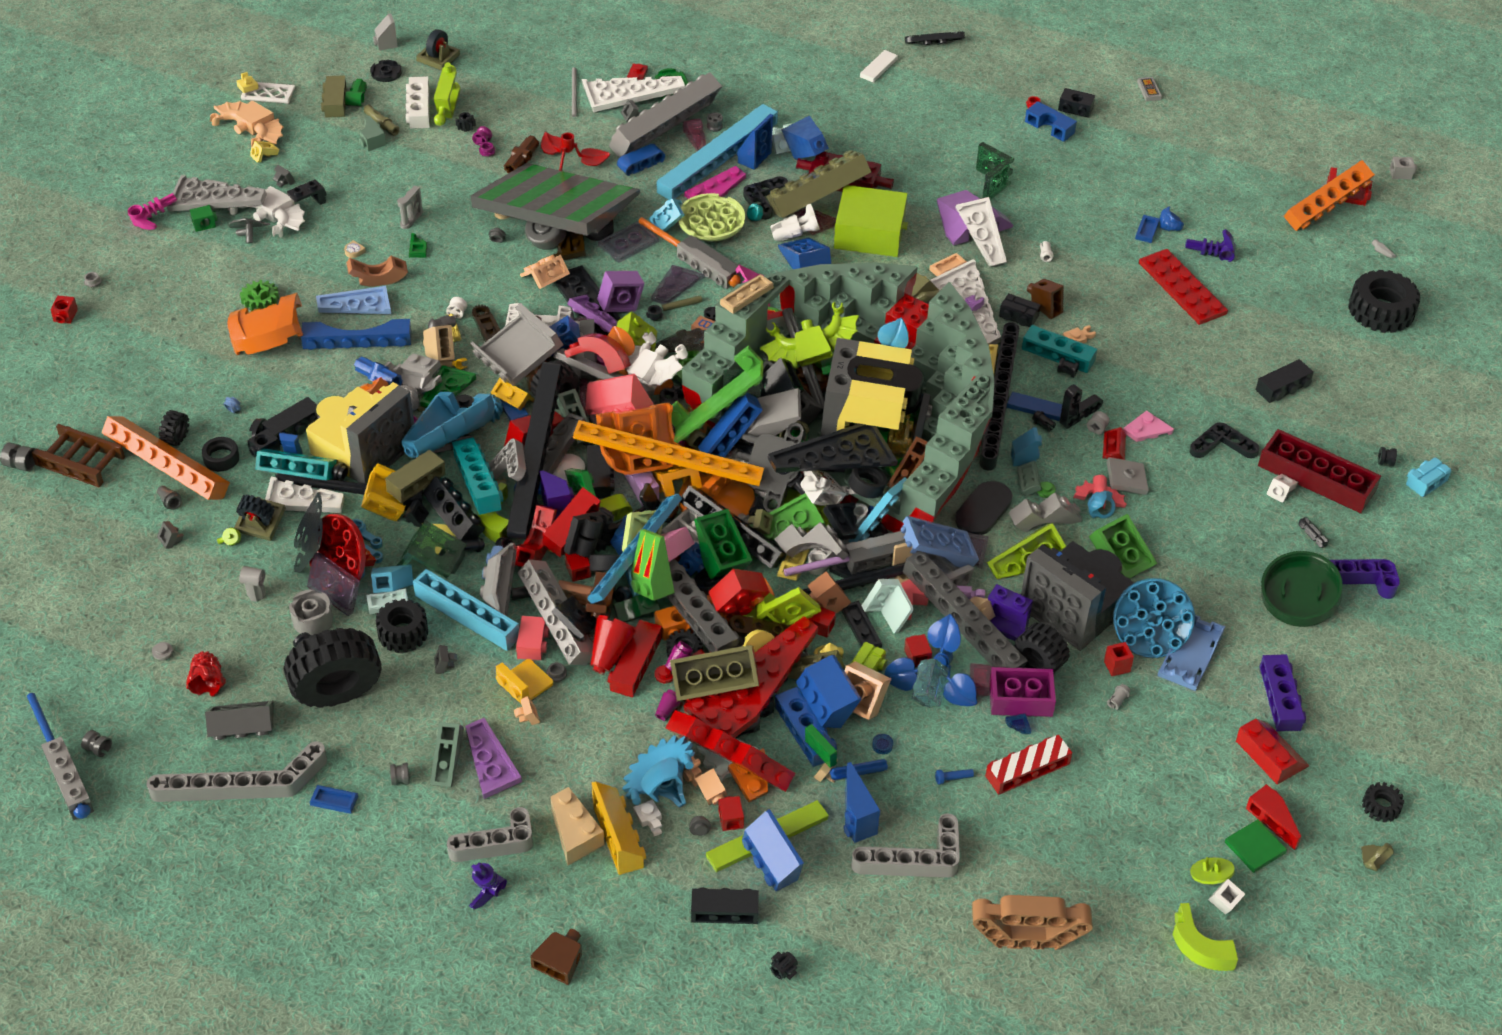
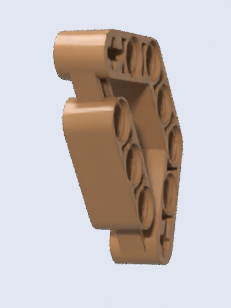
(1031, 921)

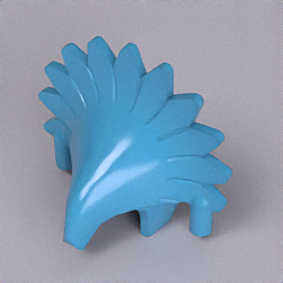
(660, 771)

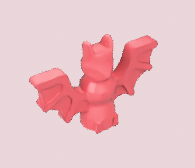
(1099, 484)

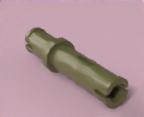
(384, 122)

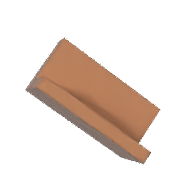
(579, 591)

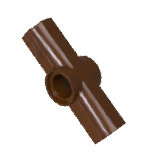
(521, 154)

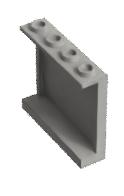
(518, 347)

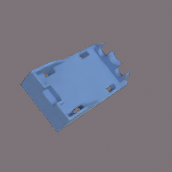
(939, 541)
(1193, 655)

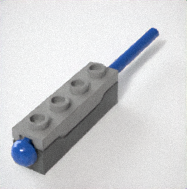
(62, 767)

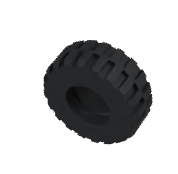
(332, 667)

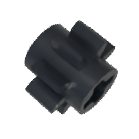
(465, 122)
(783, 965)

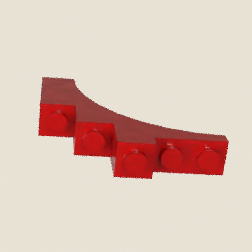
(730, 749)

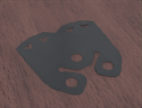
(311, 522)

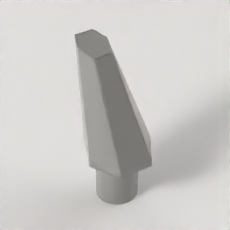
(1381, 248)

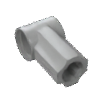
(253, 580)

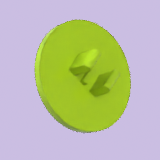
(1212, 870)

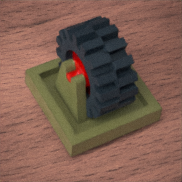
(259, 517)

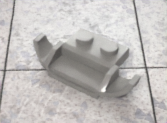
(418, 372)

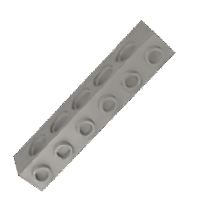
(546, 596)

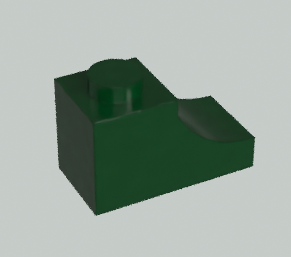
(635, 608)

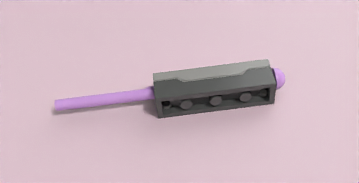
(862, 555)

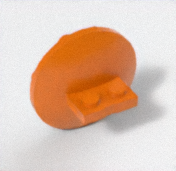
(729, 493)

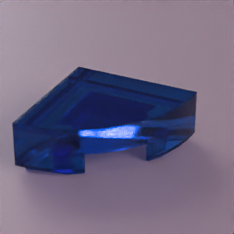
(1019, 723)

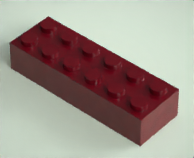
(1319, 470)

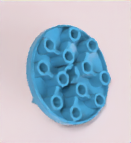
(1154, 617)

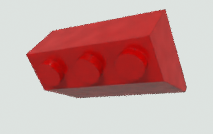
(1270, 750)

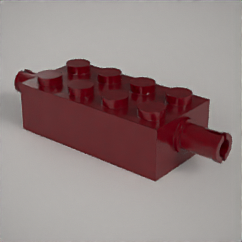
(870, 180)

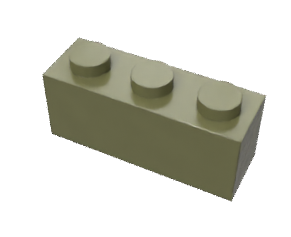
(334, 96)
(415, 476)

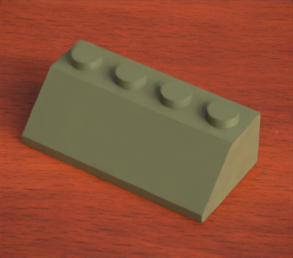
(715, 672)

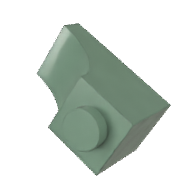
(372, 135)

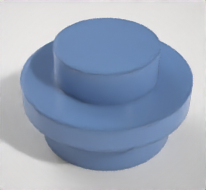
(232, 404)

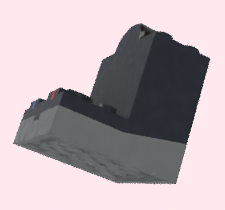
(1074, 590)

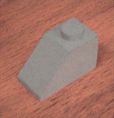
(385, 34)

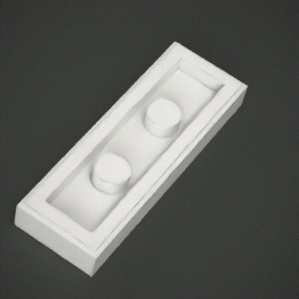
(878, 66)

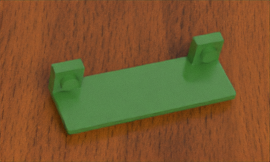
(753, 374)

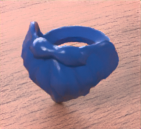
(1170, 221)

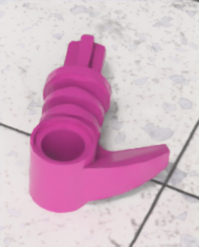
(139, 215)

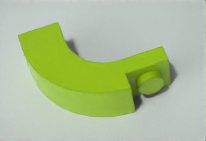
(494, 524)
(1200, 949)

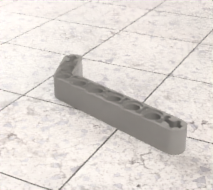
(240, 784)

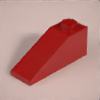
(1272, 811)

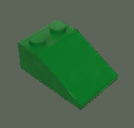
(721, 544)

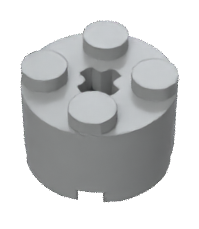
(311, 612)

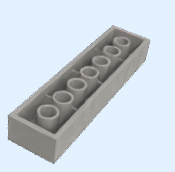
(665, 115)

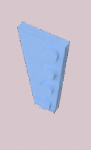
(361, 301)

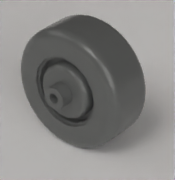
(544, 236)

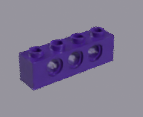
(1282, 693)

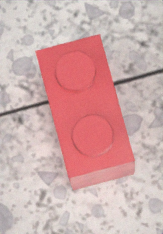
(531, 638)

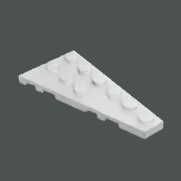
(617, 91)

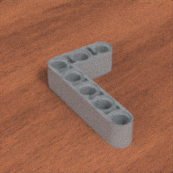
(914, 857)

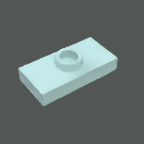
(378, 600)

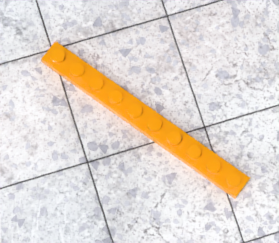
(668, 453)

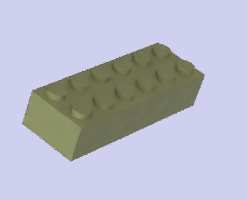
(818, 183)

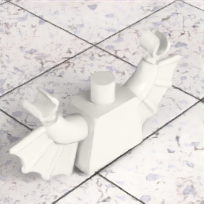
(278, 208)
(650, 365)

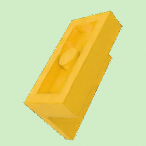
(511, 394)

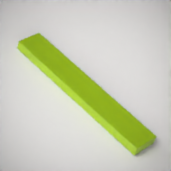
(792, 824)

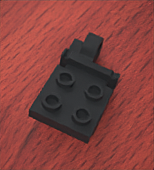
(590, 533)

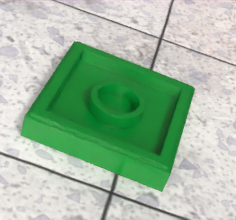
(1255, 846)

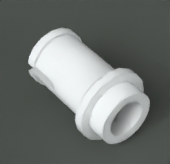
(1046, 253)

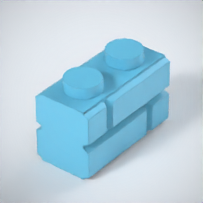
(1428, 476)

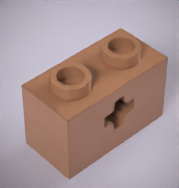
(828, 593)

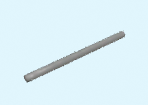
(574, 92)

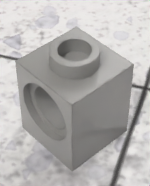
(1402, 168)

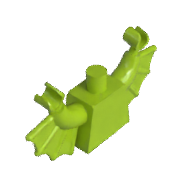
(811, 343)

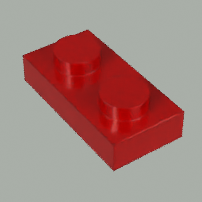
(638, 71)

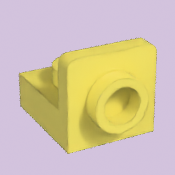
(263, 148)

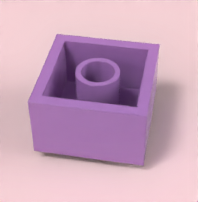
(620, 291)

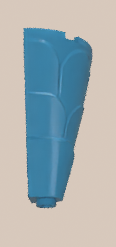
(446, 422)

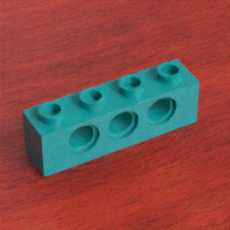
(1055, 346)
(295, 464)

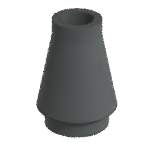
(169, 498)

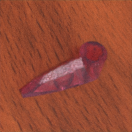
(694, 131)

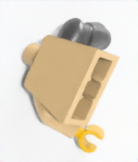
(439, 342)

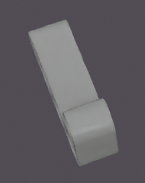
(488, 839)

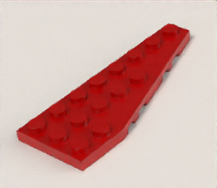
(741, 708)

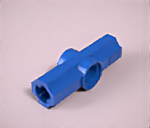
(375, 370)

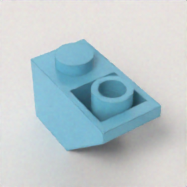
(391, 578)

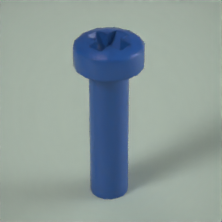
(941, 776)

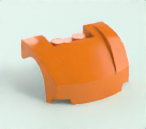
(264, 327)

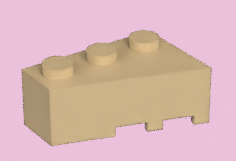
(575, 826)

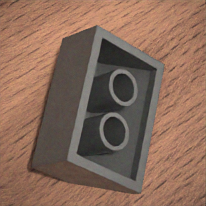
(239, 719)

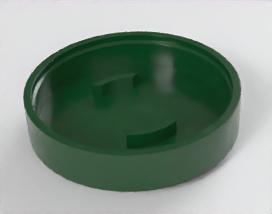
(1301, 588)

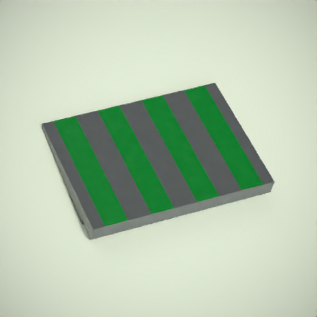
(555, 198)

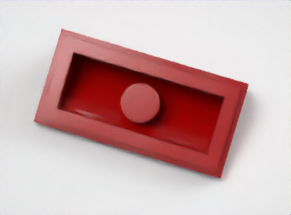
(1114, 444)

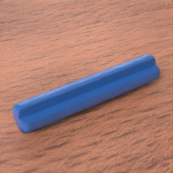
(861, 768)

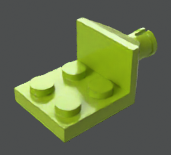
(786, 608)

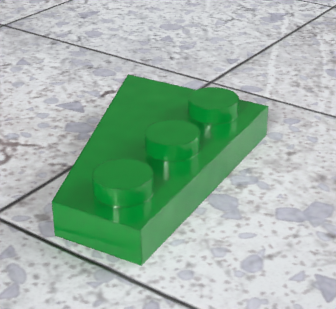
(452, 381)
(580, 478)

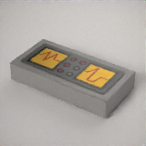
(1149, 89)

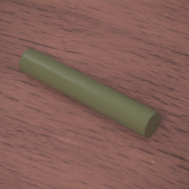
(681, 303)

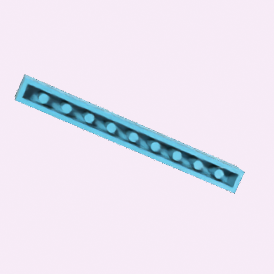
(711, 155)

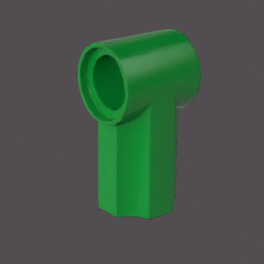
(355, 96)

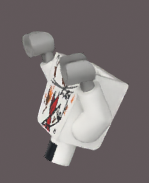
(823, 488)

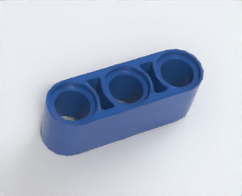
(640, 159)

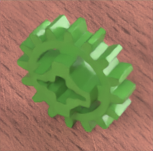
(259, 295)

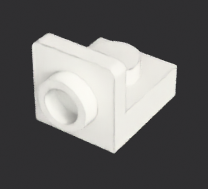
(1280, 487)

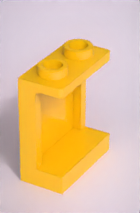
(377, 498)

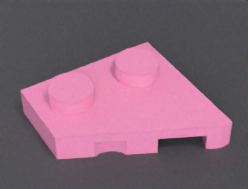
(1147, 427)

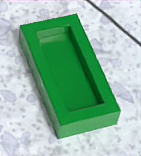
(821, 746)

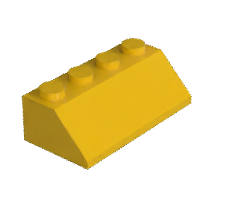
(617, 828)

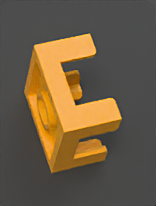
(665, 476)

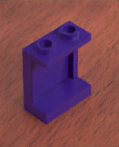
(1010, 611)

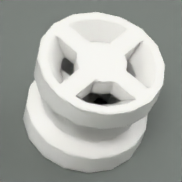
(457, 307)

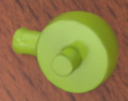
(230, 536)

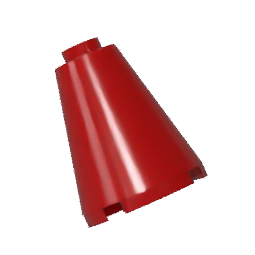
(609, 642)

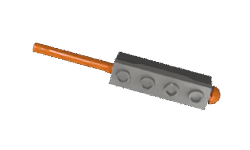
(701, 257)

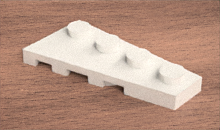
(300, 497)

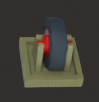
(437, 50)

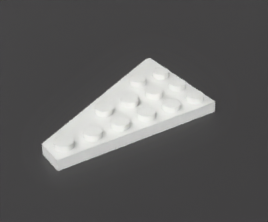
(968, 282)

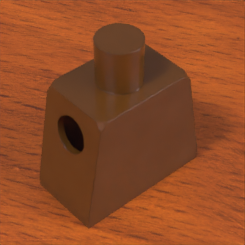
(1049, 295)
(558, 956)

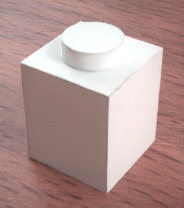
(1226, 896)

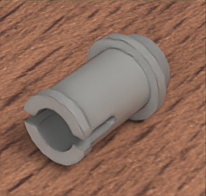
(1121, 693)

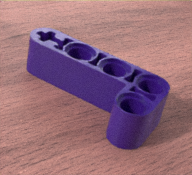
(1370, 571)

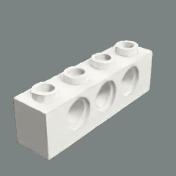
(417, 102)

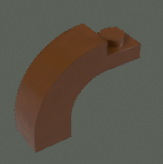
(604, 606)

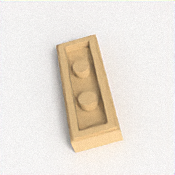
(746, 293)

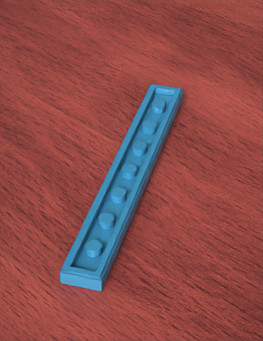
(628, 555)

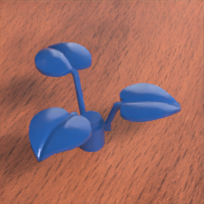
(946, 636)

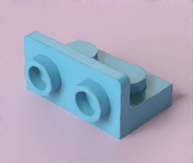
(667, 215)

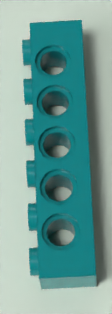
(477, 476)

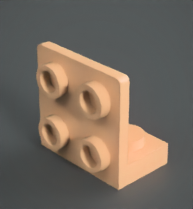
(547, 270)

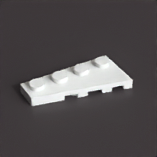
(983, 228)

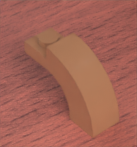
(377, 275)

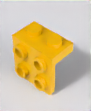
(523, 680)

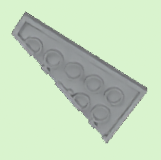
(196, 193)

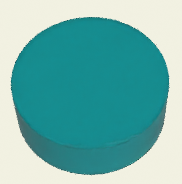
(754, 212)

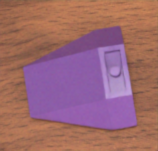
(953, 223)

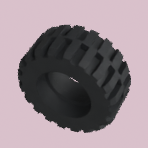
(1379, 314)

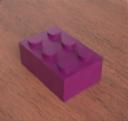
(1022, 691)

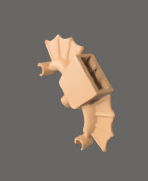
(250, 118)

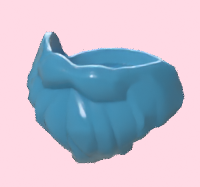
(1097, 501)

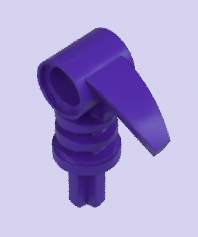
(1225, 249)
(489, 881)

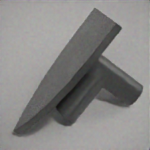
(249, 224)

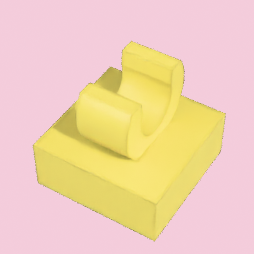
(247, 83)

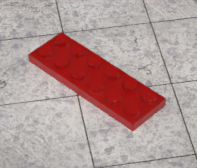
(1183, 286)

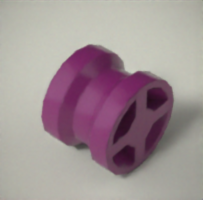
(482, 135)

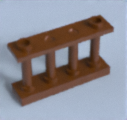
(78, 470)

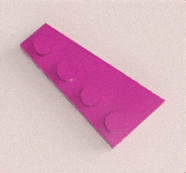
(718, 184)

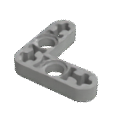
(509, 458)

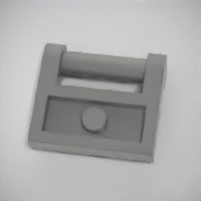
(411, 205)

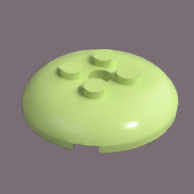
(712, 217)

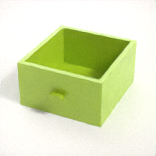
(870, 221)

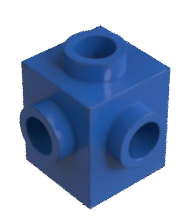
(692, 560)

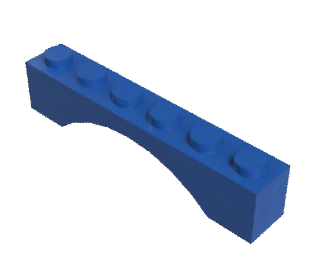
(392, 333)

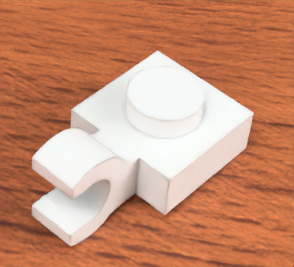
(649, 814)

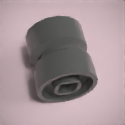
(17, 457)

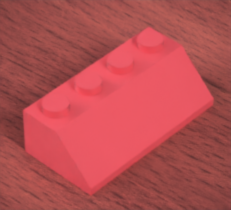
(616, 395)

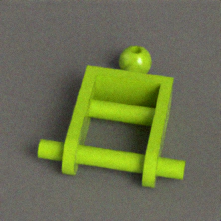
(446, 94)

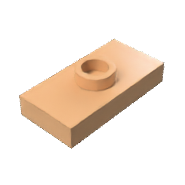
(947, 264)

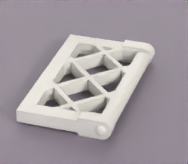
(275, 99)

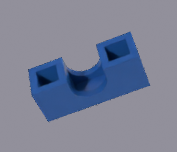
(1062, 125)

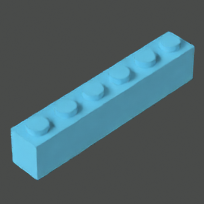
(466, 609)

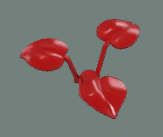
(553, 144)

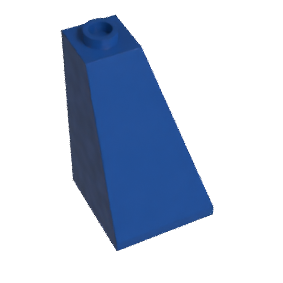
(804, 138)

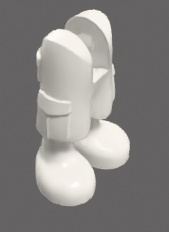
(794, 226)

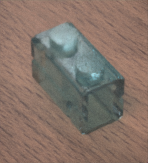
(930, 683)

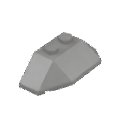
(499, 579)

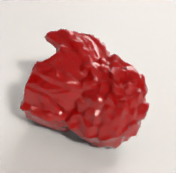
(205, 674)

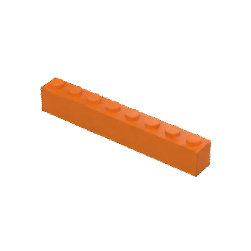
(165, 457)

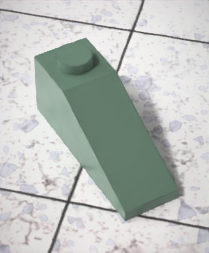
(570, 403)
(446, 753)

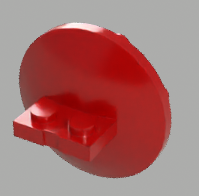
(344, 545)

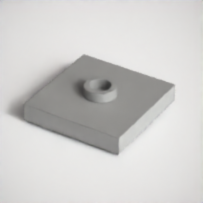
(1127, 476)

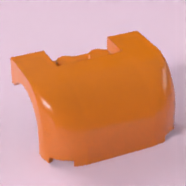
(648, 422)

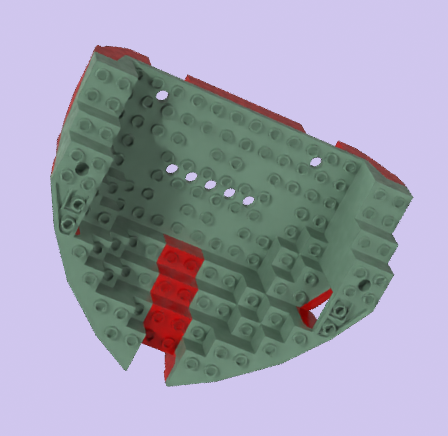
(944, 347)

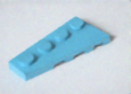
(879, 511)

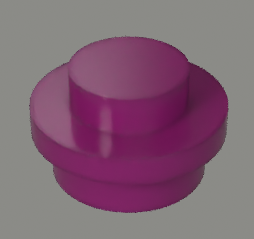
(487, 149)

